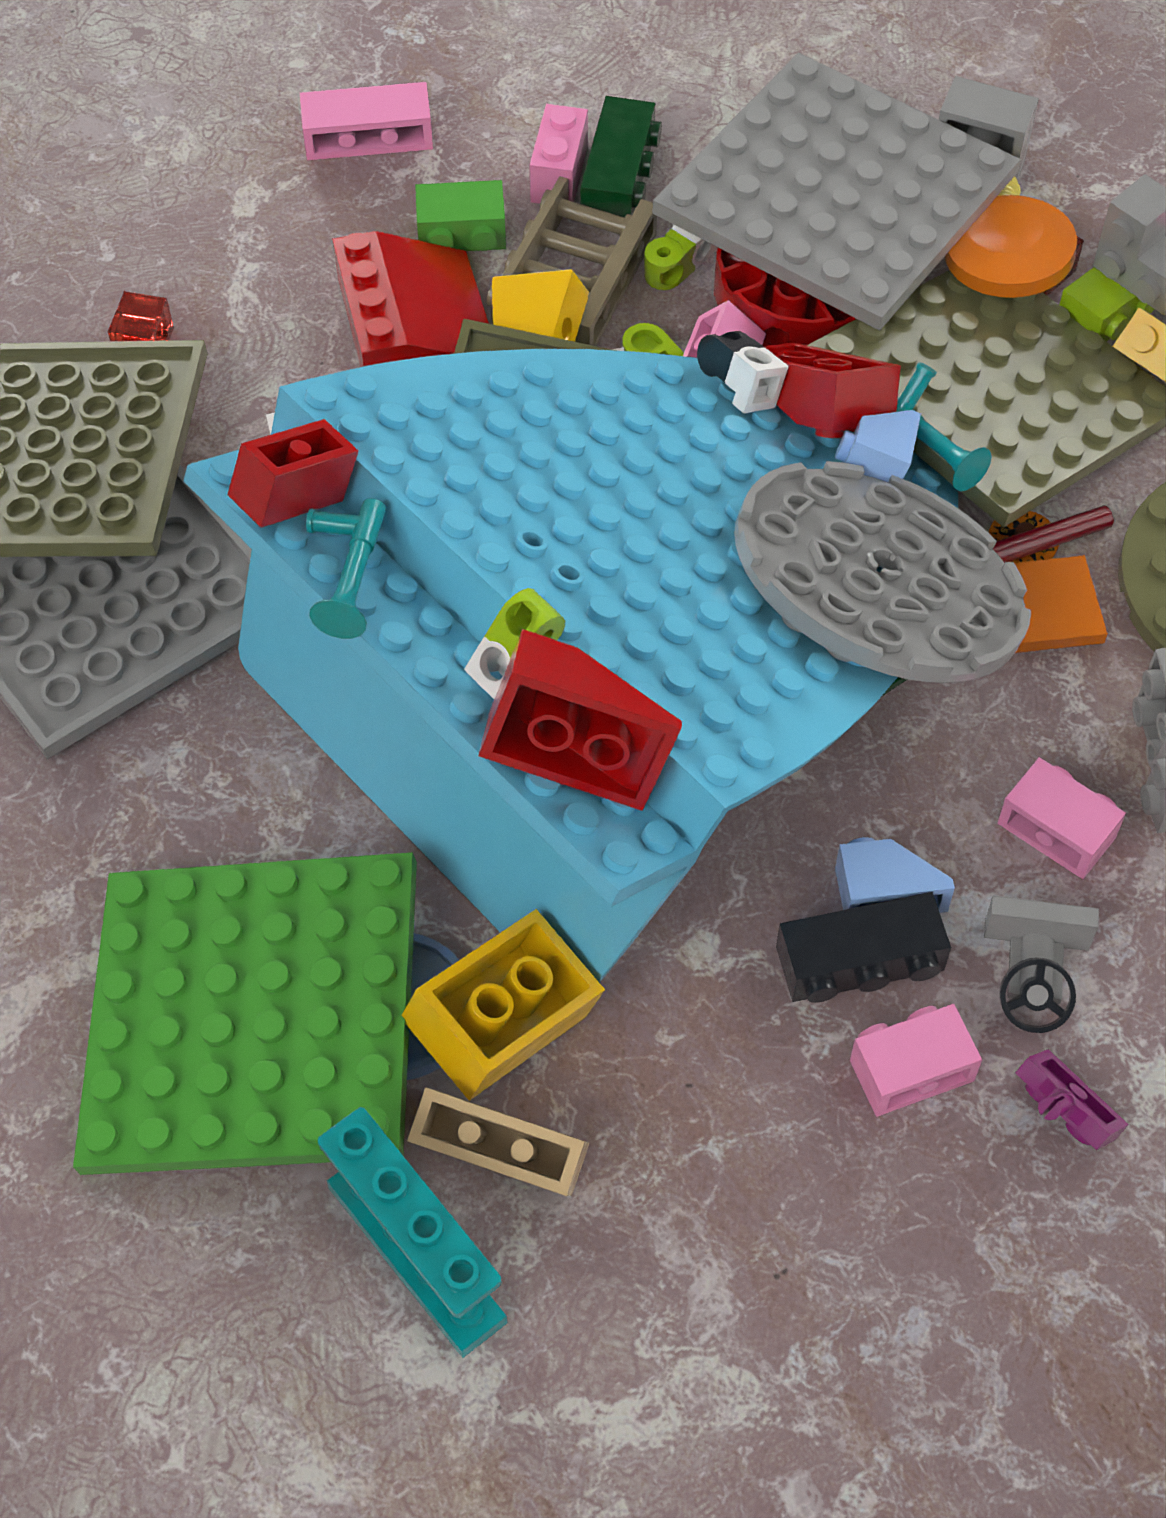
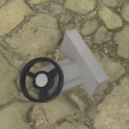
(1036, 953)

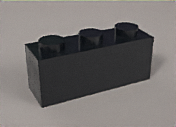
(863, 948)

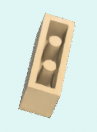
(498, 1142)

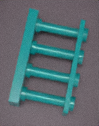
(413, 1231)

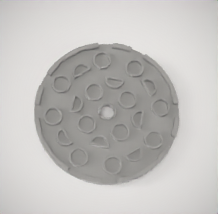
(932, 613)

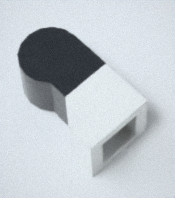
(744, 367)

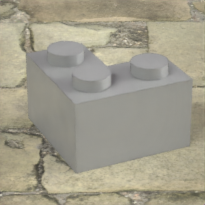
(1135, 242)

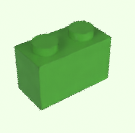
(462, 215)

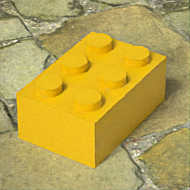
(501, 1003)

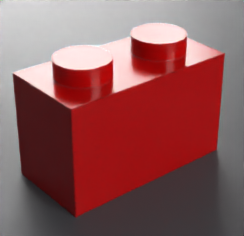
(292, 472)

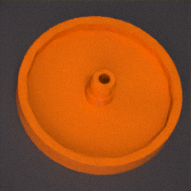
(1015, 248)

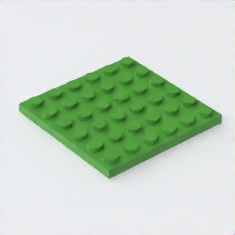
(247, 1012)

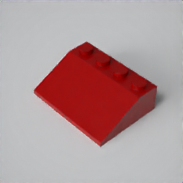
(404, 295)

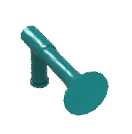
(967, 465)
(339, 614)

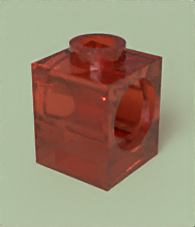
(141, 319)

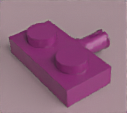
(1068, 1096)

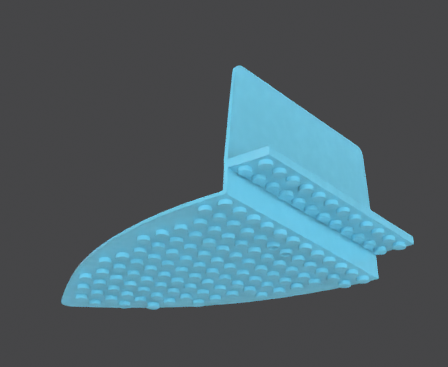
(619, 505)

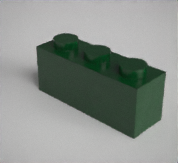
(621, 156)

